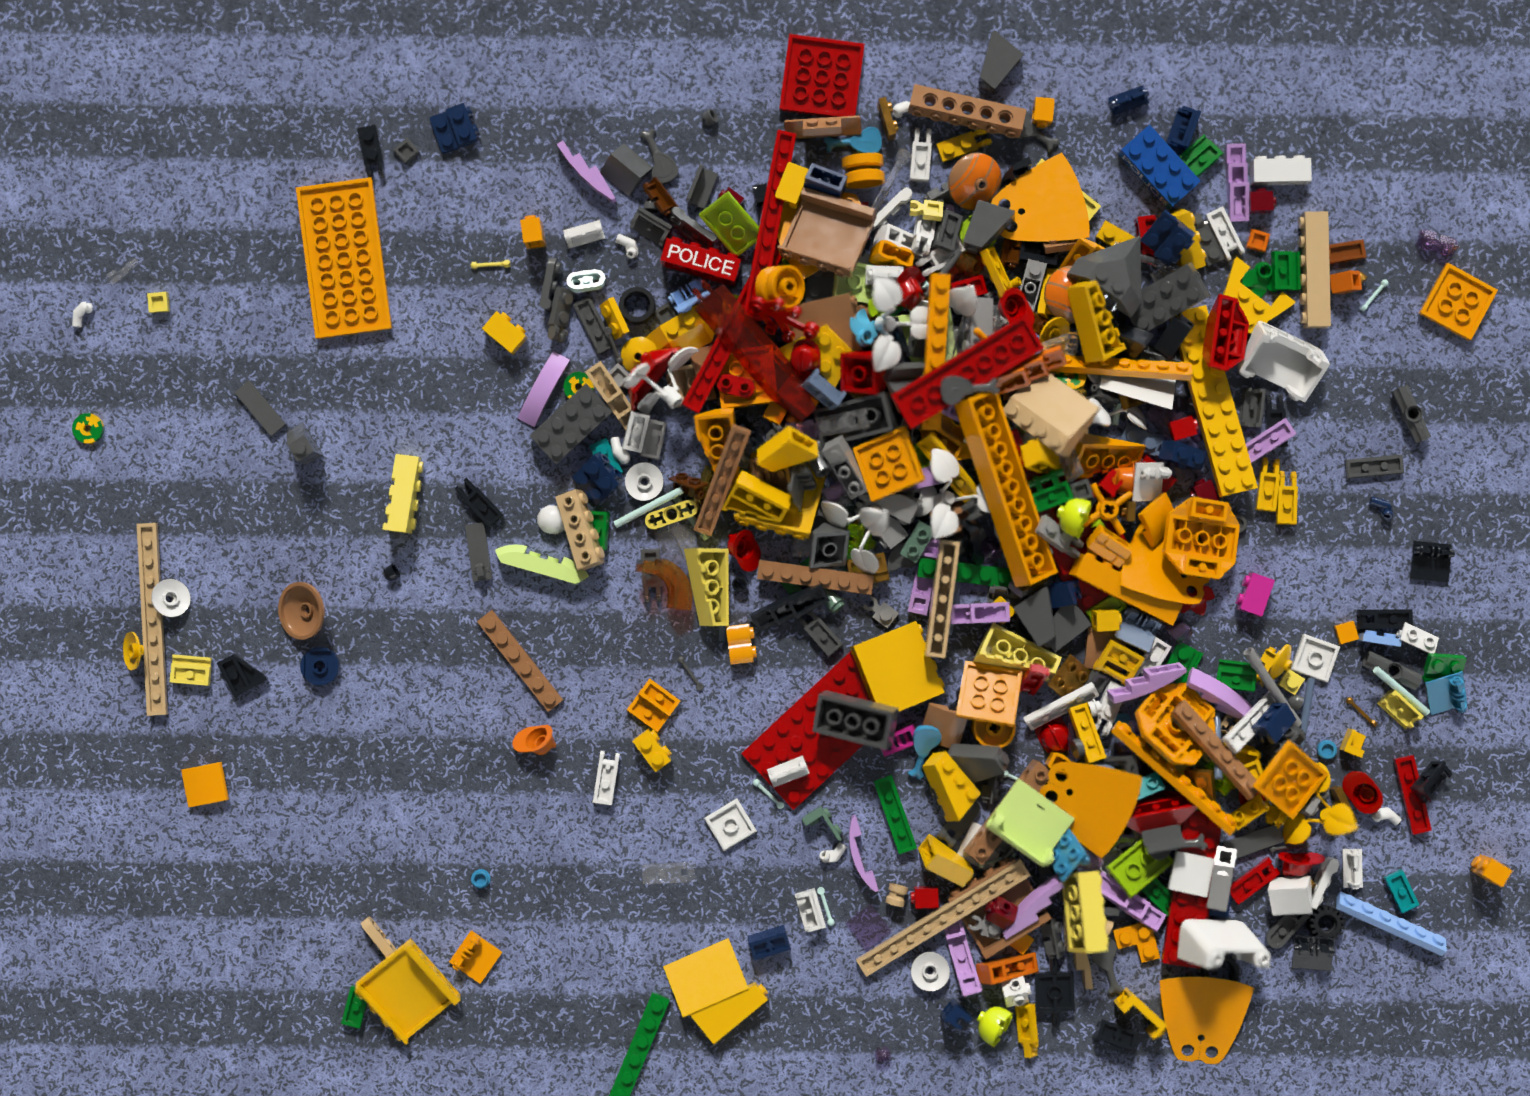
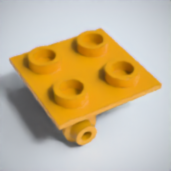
(475, 957)

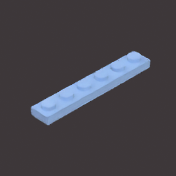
(1391, 923)

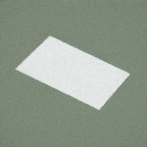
(1145, 389)

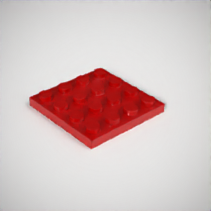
(821, 76)

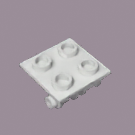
(1149, 480)

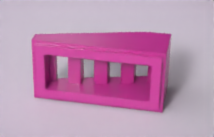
(911, 728)

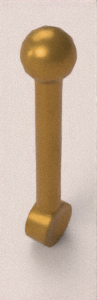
(1373, 723)

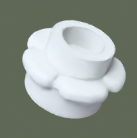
(1095, 707)

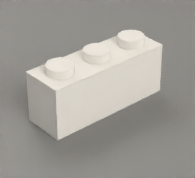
(1280, 170)

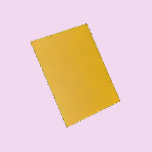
(705, 977)

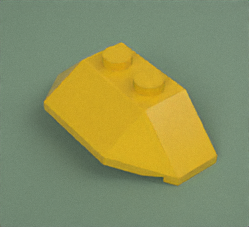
(684, 331)

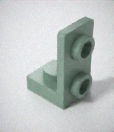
(917, 541)
(813, 818)

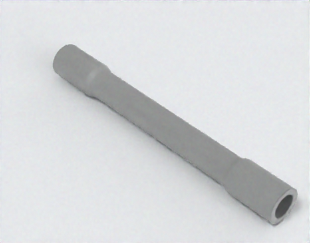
(1256, 663)

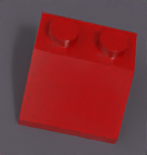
(859, 374)

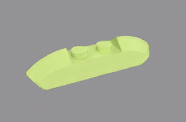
(516, 556)

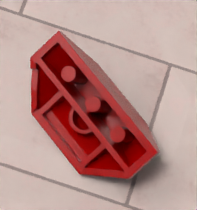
(1225, 334)
(658, 363)
(1160, 811)

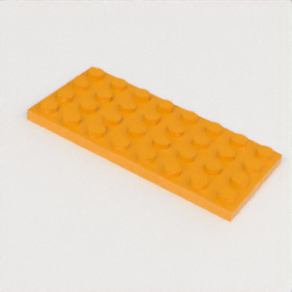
(344, 258)

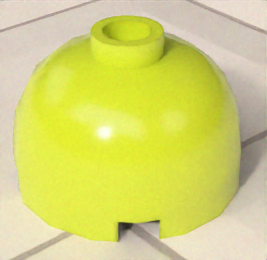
(1074, 516)
(993, 1024)

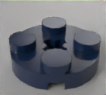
(312, 674)

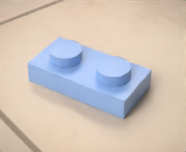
(1387, 639)

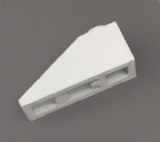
(899, 237)

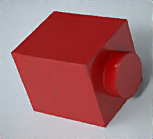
(1183, 428)
(925, 897)

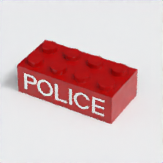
(700, 261)

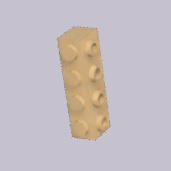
(580, 529)

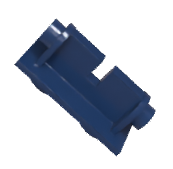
(1128, 100)

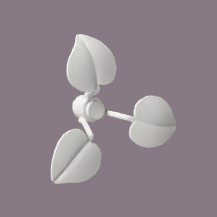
(886, 295)
(962, 301)
(668, 393)
(1103, 417)
(871, 518)
(944, 521)

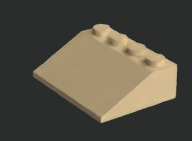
(1052, 413)

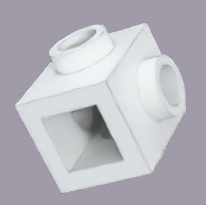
(1015, 991)

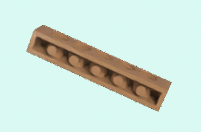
(975, 106)
(985, 841)

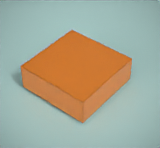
(1257, 240)

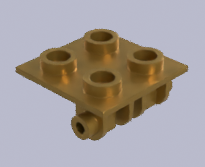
(1069, 677)

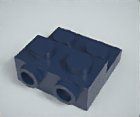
(454, 128)
(1168, 238)
(598, 478)

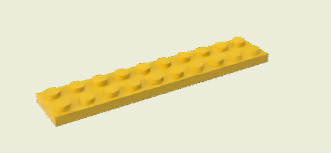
(1216, 413)

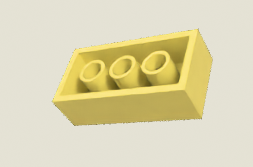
(1084, 912)

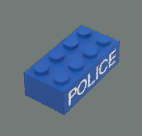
(1159, 167)

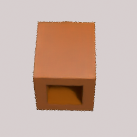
(1345, 282)

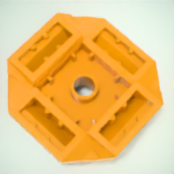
(1157, 727)

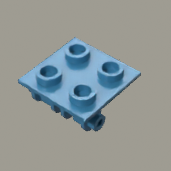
(1447, 694)
(1068, 855)

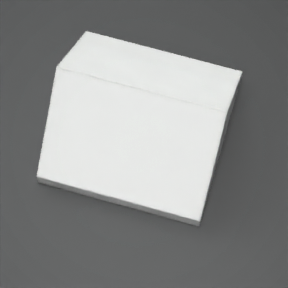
(1290, 895)

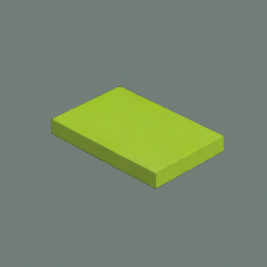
(730, 224)
(1135, 869)

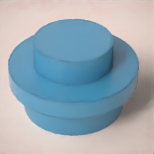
(480, 878)

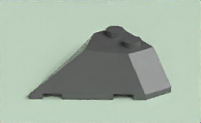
(1116, 272)

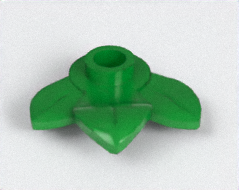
(1259, 283)

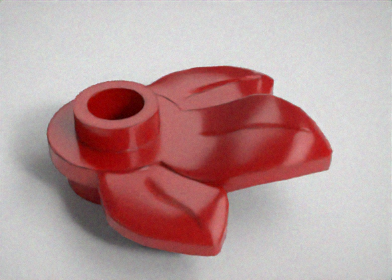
(1199, 608)

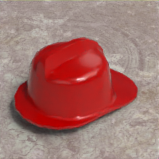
(910, 283)
(1014, 304)
(805, 357)
(744, 549)
(1053, 735)
(1362, 792)
(1299, 863)

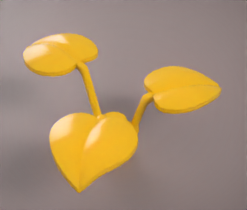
(1336, 820)

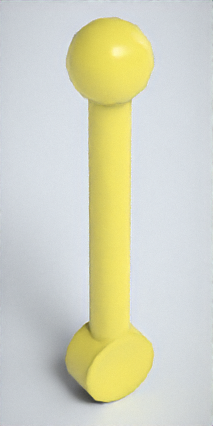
(506, 263)

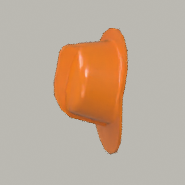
(1127, 476)
(534, 739)

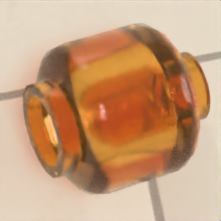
(969, 264)

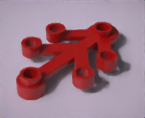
(762, 307)

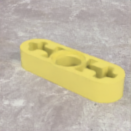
(687, 514)

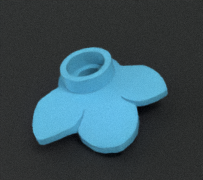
(863, 328)

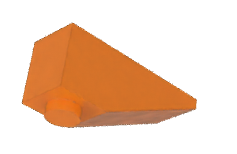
(1006, 968)

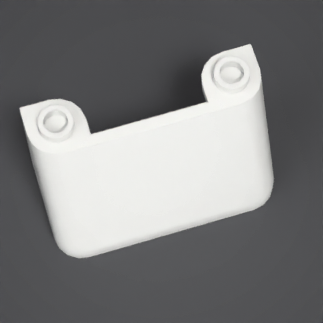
(1283, 361)
(1207, 940)

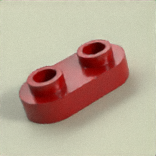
(735, 386)

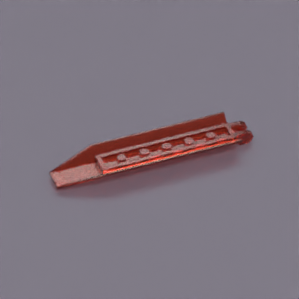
(754, 350)

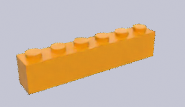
(1108, 580)

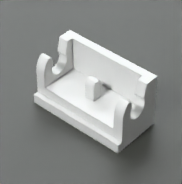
(810, 910)

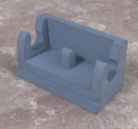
(823, 390)

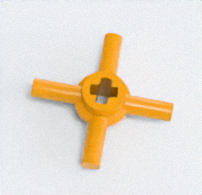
(1114, 510)

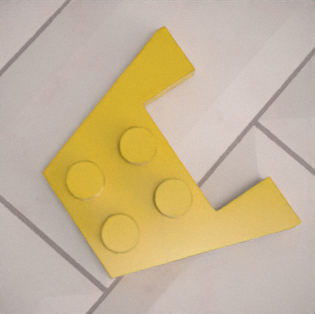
(1252, 305)
(830, 348)

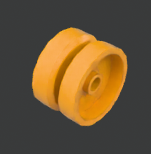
(863, 170)
(781, 282)
(999, 737)

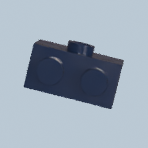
(825, 181)
(1182, 455)

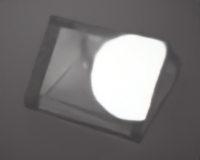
(674, 539)

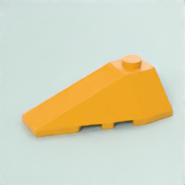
(712, 432)
(1104, 453)

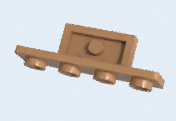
(824, 126)

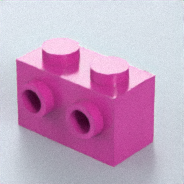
(1254, 594)

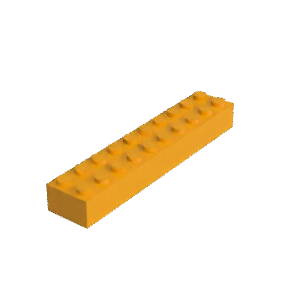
(1005, 488)

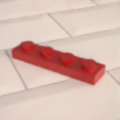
(1415, 809)

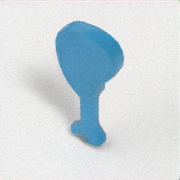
(867, 142)
(924, 739)

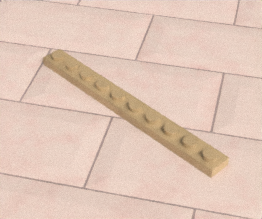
(152, 620)
(942, 918)

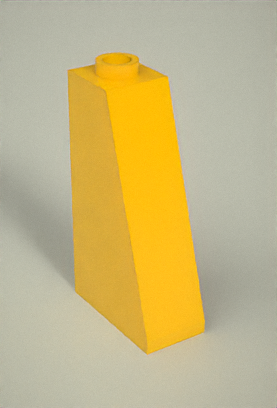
(726, 1014)

